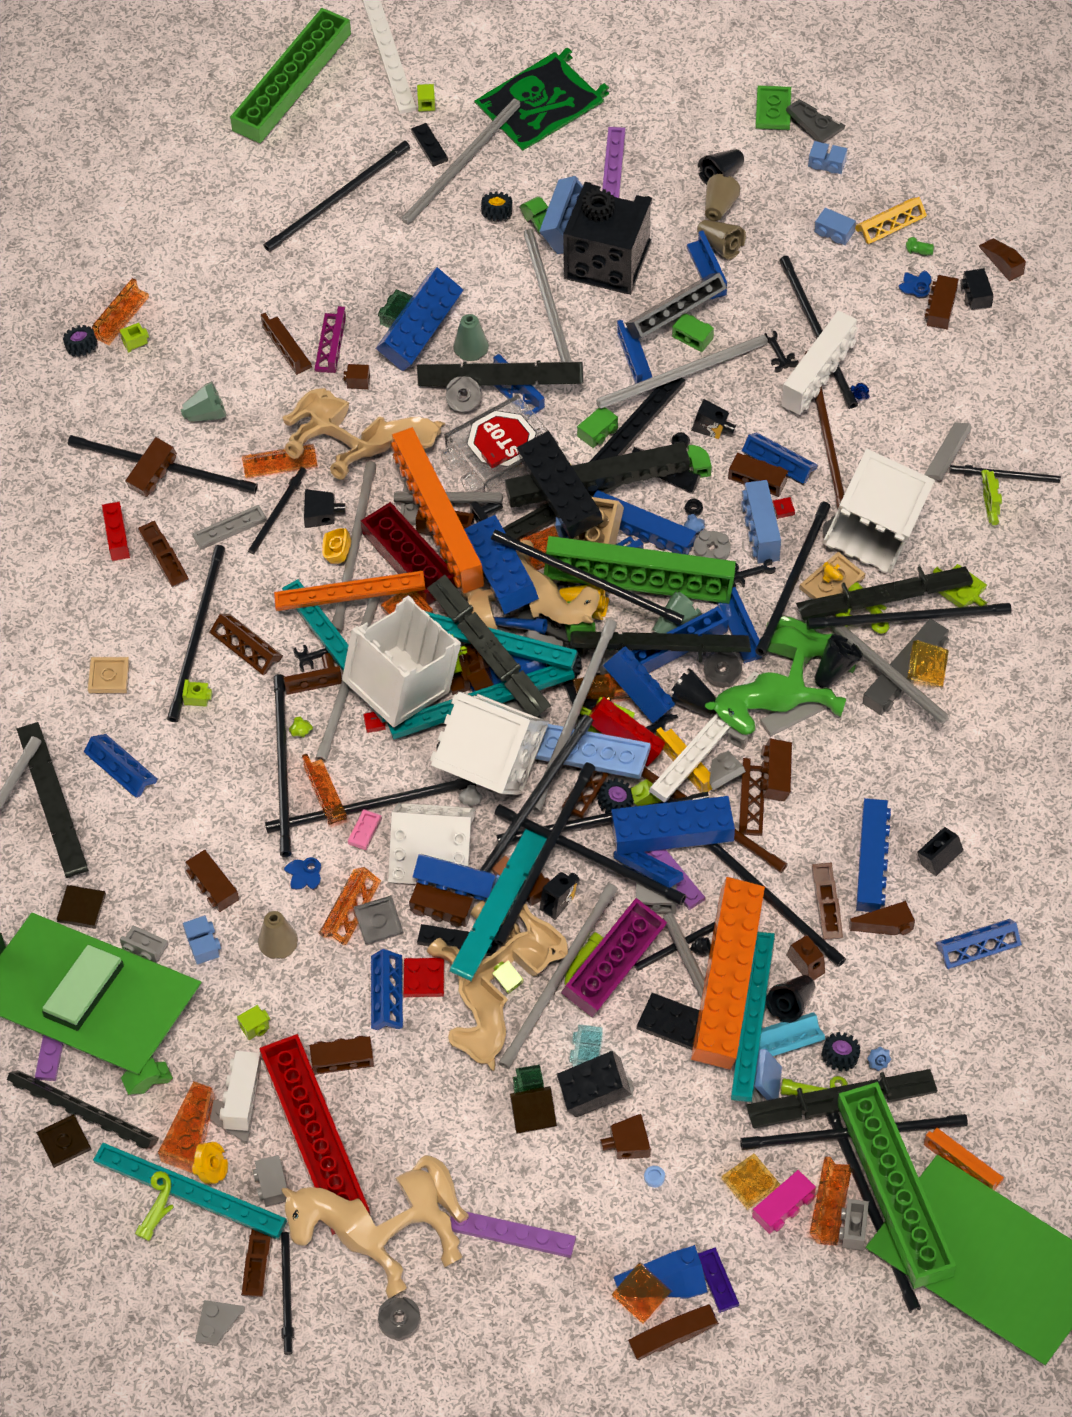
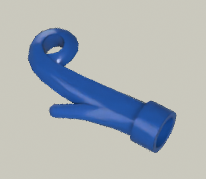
(539, 625)

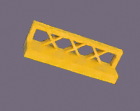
(886, 215)
(673, 748)

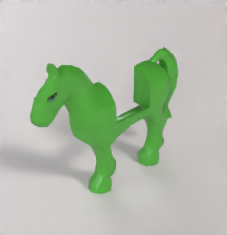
(775, 690)

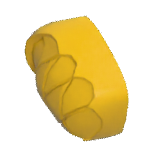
(336, 545)

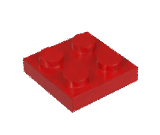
(423, 977)

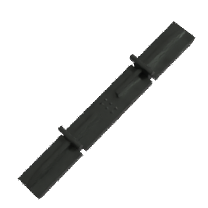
(502, 373)
(885, 593)
(664, 641)
(488, 646)
(53, 803)
(825, 1101)

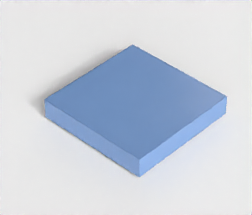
(768, 1075)

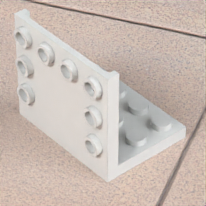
(427, 831)

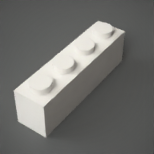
(241, 1090)

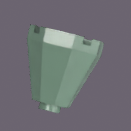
(204, 405)

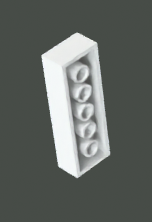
(819, 363)

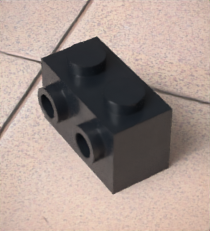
(977, 288)
(940, 851)

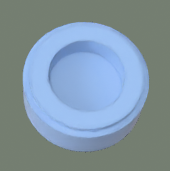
(654, 1176)

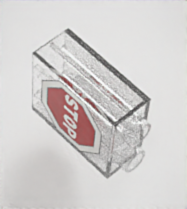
(505, 425)

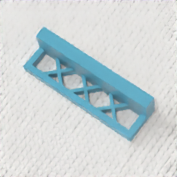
(784, 1034)

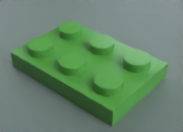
(772, 107)

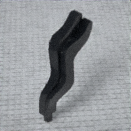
(662, 722)

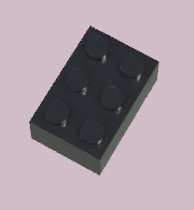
(594, 1084)

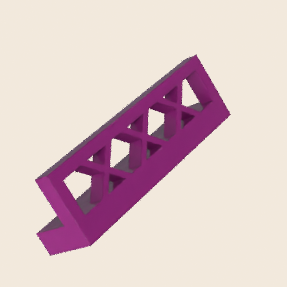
(334, 343)

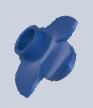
(916, 285)
(302, 875)

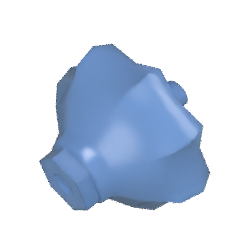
(694, 523)
(879, 1058)

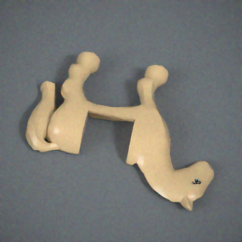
(329, 412)
(549, 602)
(529, 950)
(357, 1229)

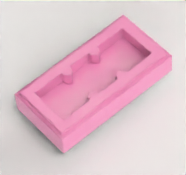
(364, 829)

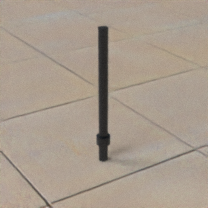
(969, 470)
(294, 484)
(672, 948)
(287, 1331)

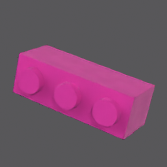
(784, 1202)

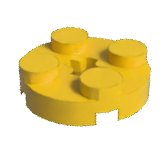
(206, 1154)

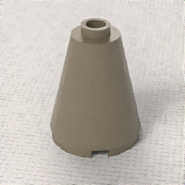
(720, 196)
(723, 237)
(277, 936)

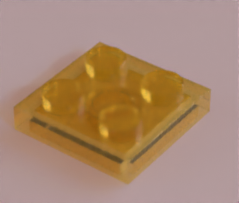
(928, 663)
(750, 1181)

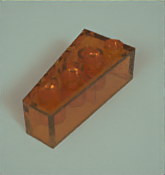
(188, 1128)

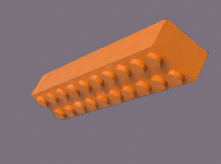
(437, 510)
(728, 973)

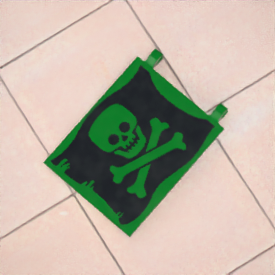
(548, 97)

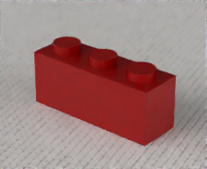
(115, 531)

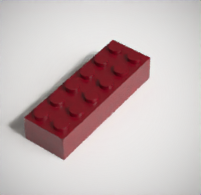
(404, 547)

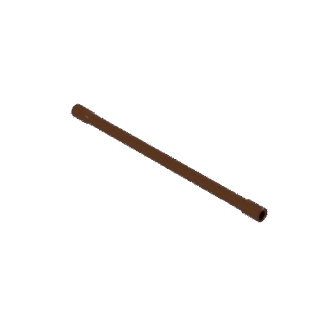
(829, 445)
(771, 859)

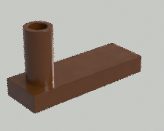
(315, 679)

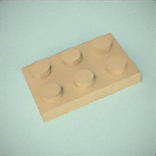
(817, 587)

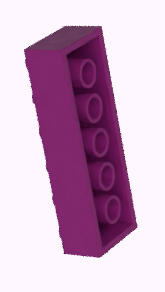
(613, 957)

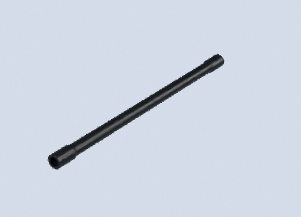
(277, 240)
(788, 268)
(242, 485)
(216, 560)
(667, 614)
(823, 622)
(765, 640)
(579, 731)
(458, 784)
(600, 819)
(285, 840)
(668, 892)
(506, 928)
(829, 951)
(757, 1142)
(907, 1293)

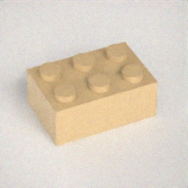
(608, 530)

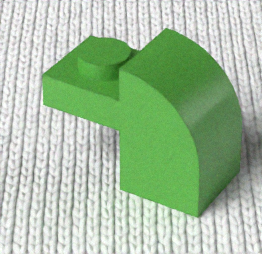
(534, 211)
(699, 461)
(151, 1074)

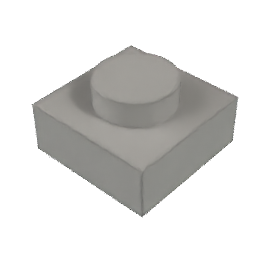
(737, 739)

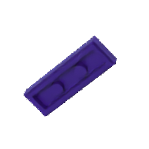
(718, 1280)

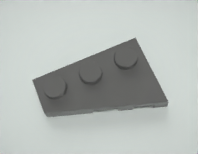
(816, 124)

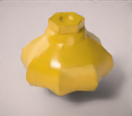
(831, 572)

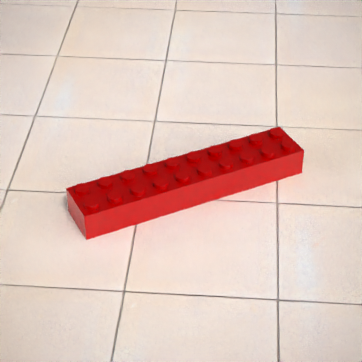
(310, 1119)

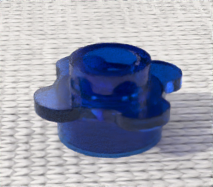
(860, 391)

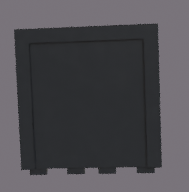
(607, 251)

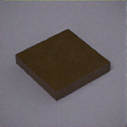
(81, 906)
(533, 1109)
(63, 1140)

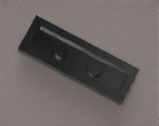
(429, 144)

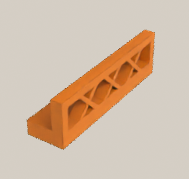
(959, 1156)

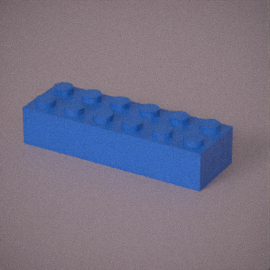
(419, 319)
(501, 566)
(672, 825)

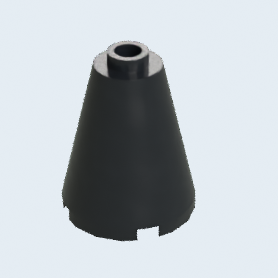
(720, 163)
(836, 660)
(693, 694)
(790, 998)

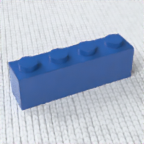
(639, 684)
(455, 876)

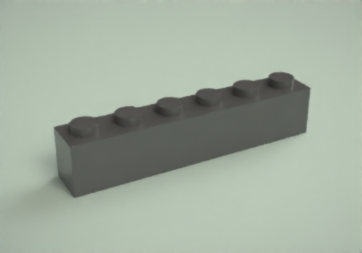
(676, 305)
(883, 691)

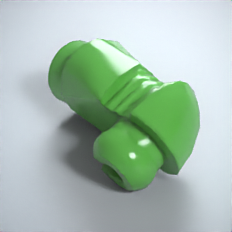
(919, 247)

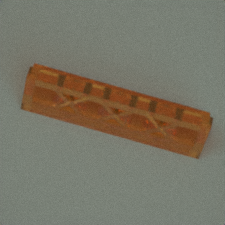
(119, 312)
(277, 461)
(324, 790)
(343, 903)
(829, 1202)

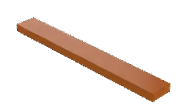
(349, 590)

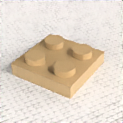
(108, 675)

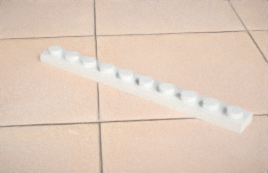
(389, 56)
(692, 755)

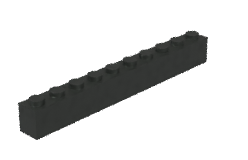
(609, 472)

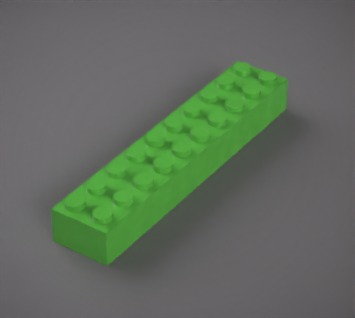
(290, 75)
(644, 569)
(896, 1185)

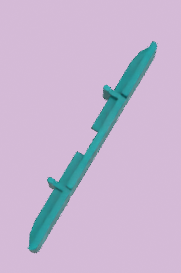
(497, 905)

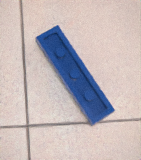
(651, 867)

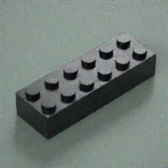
(559, 484)

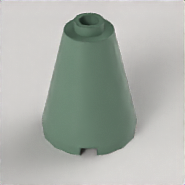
(470, 339)
(680, 604)

